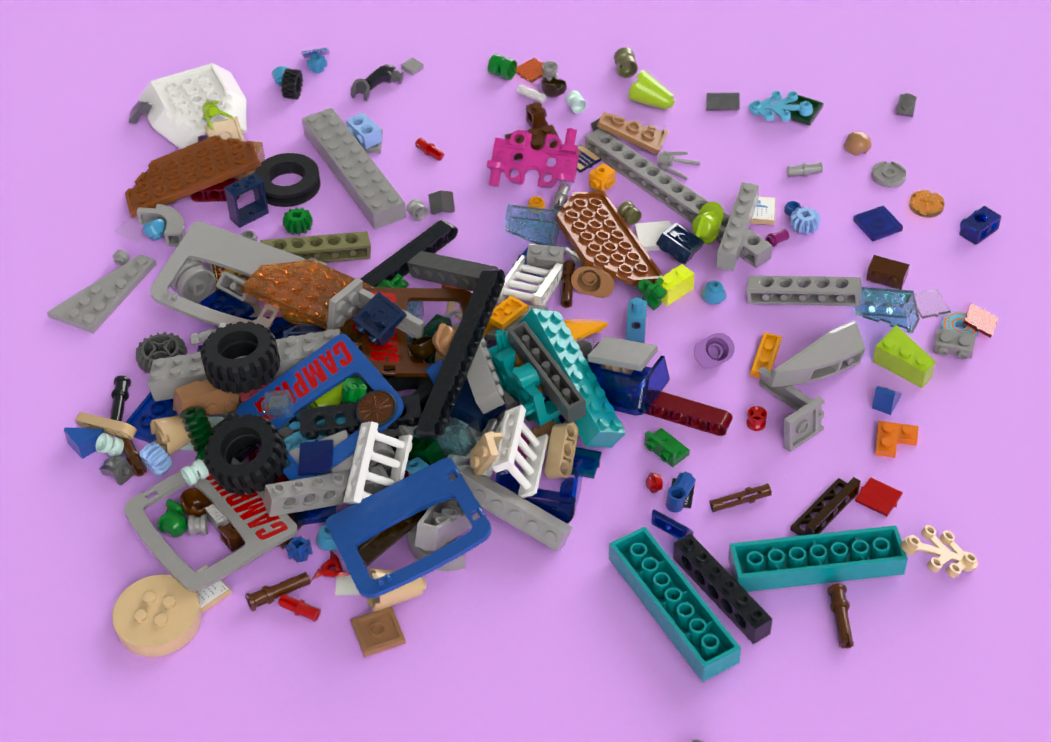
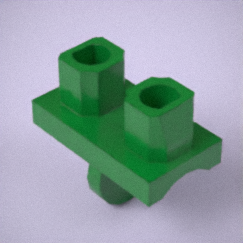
(652, 292)

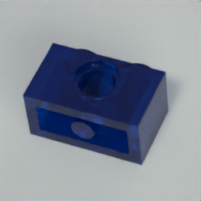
(980, 225)

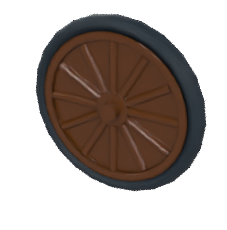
(377, 407)

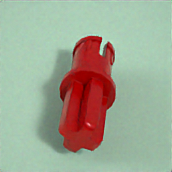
(429, 149)
(299, 607)

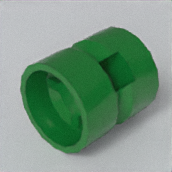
(502, 66)

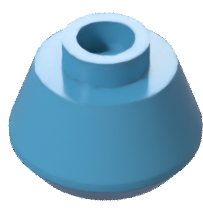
(277, 74)
(154, 229)
(714, 292)
(325, 540)

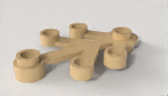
(965, 560)

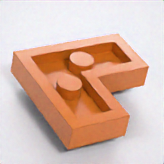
(892, 433)

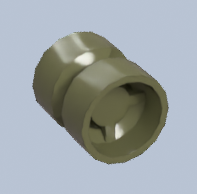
(625, 62)

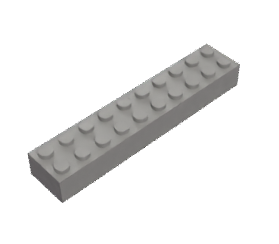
(354, 168)
(181, 370)

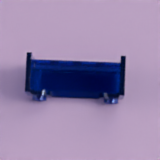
(633, 392)
(558, 504)

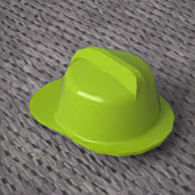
(708, 222)

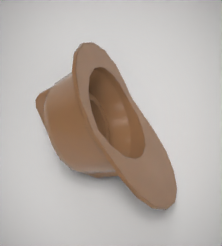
(592, 281)
(442, 340)

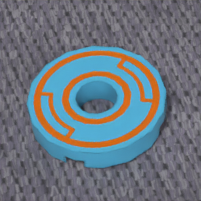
(955, 319)

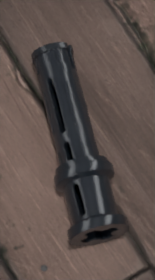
(119, 395)

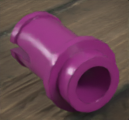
(777, 237)

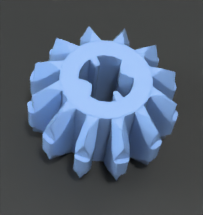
(805, 220)
(155, 459)

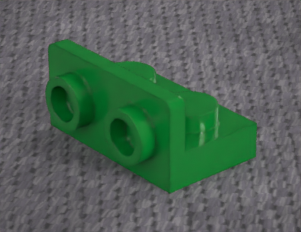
(666, 447)

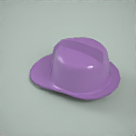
(714, 350)

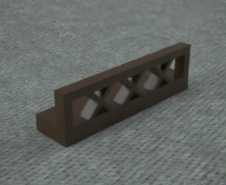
(828, 512)
(384, 540)

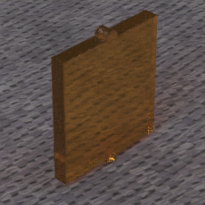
(530, 70)

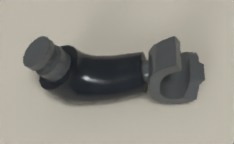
(383, 74)

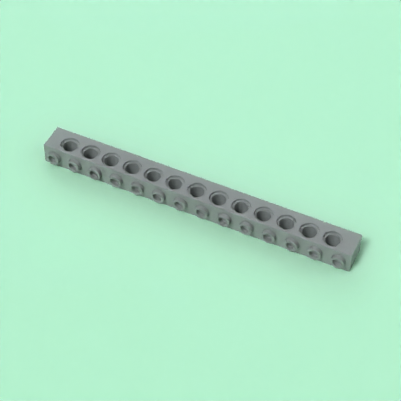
(667, 189)

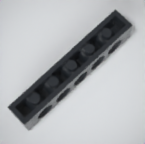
(310, 416)
(722, 588)

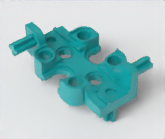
(521, 382)

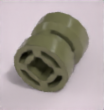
(629, 212)

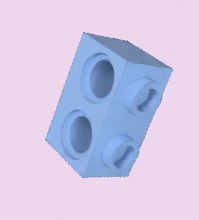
(364, 130)

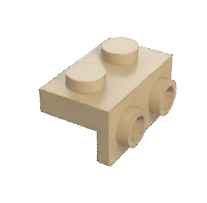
(485, 452)

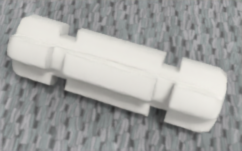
(532, 94)

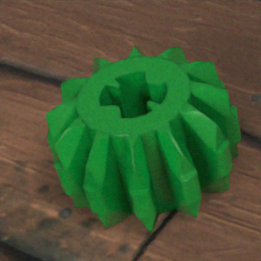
(297, 221)

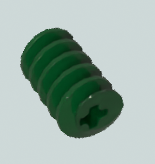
(197, 426)

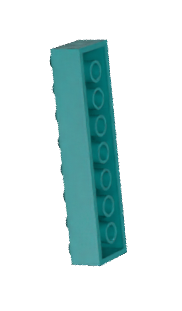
(600, 424)
(817, 558)
(674, 604)

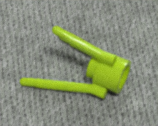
(211, 110)

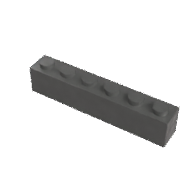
(446, 270)
(551, 376)

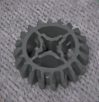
(158, 347)

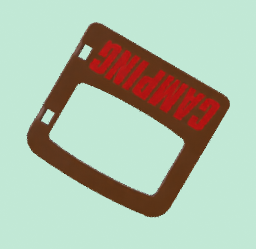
(395, 352)

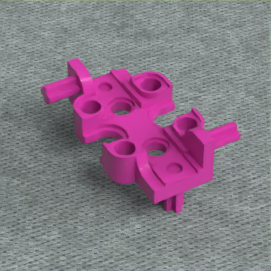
(505, 149)

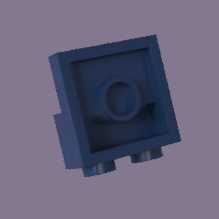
(679, 243)
(379, 319)

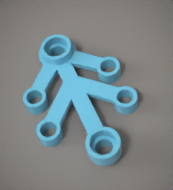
(760, 107)

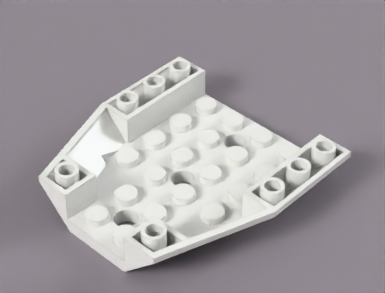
(175, 107)

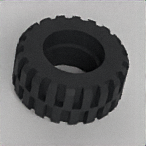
(244, 373)
(234, 436)

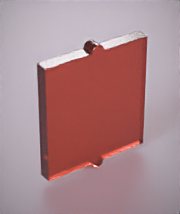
(980, 320)

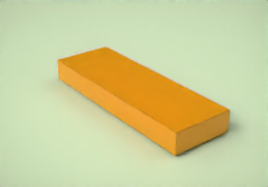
(766, 353)

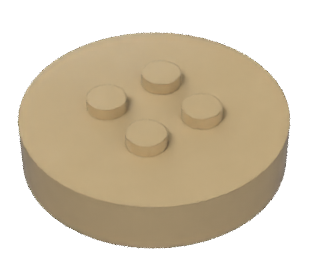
(156, 616)

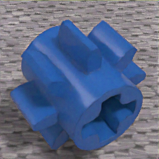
(299, 549)

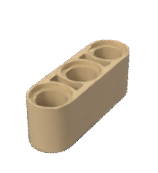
(561, 450)

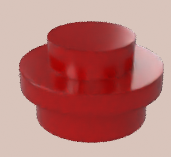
(654, 482)

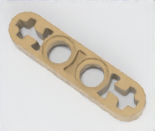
(110, 426)

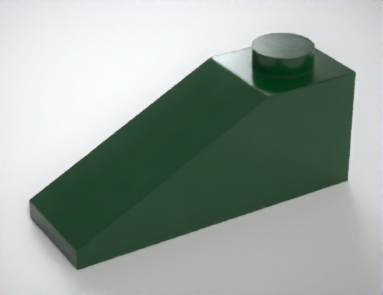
(426, 449)

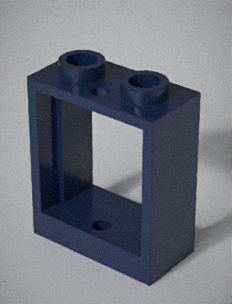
(257, 208)

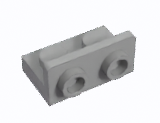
(954, 343)

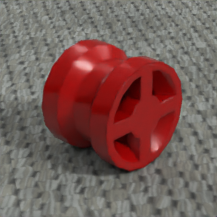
(756, 418)

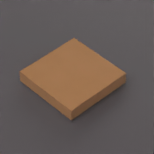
(377, 631)

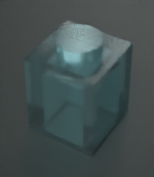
(278, 404)

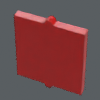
(878, 496)

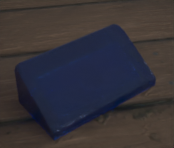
(669, 525)

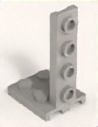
(353, 298)
(808, 415)

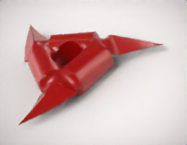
(327, 572)

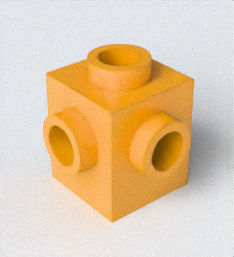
(602, 178)

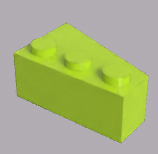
(904, 357)

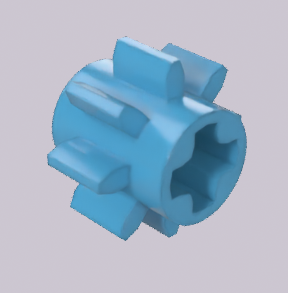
(317, 63)

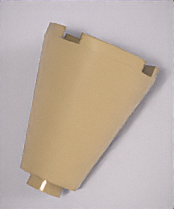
(170, 433)
(396, 596)

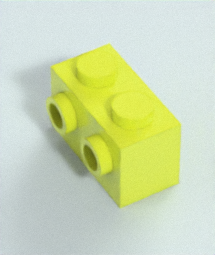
(677, 284)

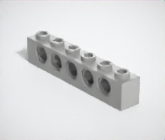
(804, 290)
(313, 492)

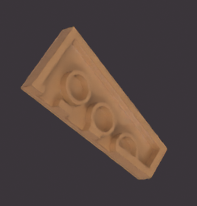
(639, 135)

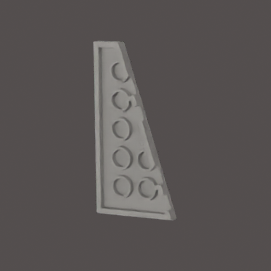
(98, 301)

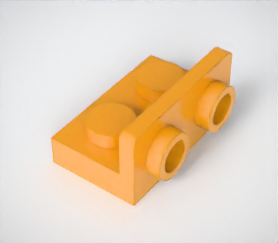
(507, 313)

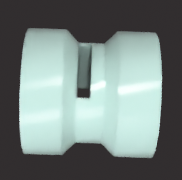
(576, 102)
(109, 445)
(194, 472)

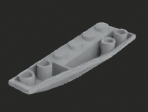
(823, 358)

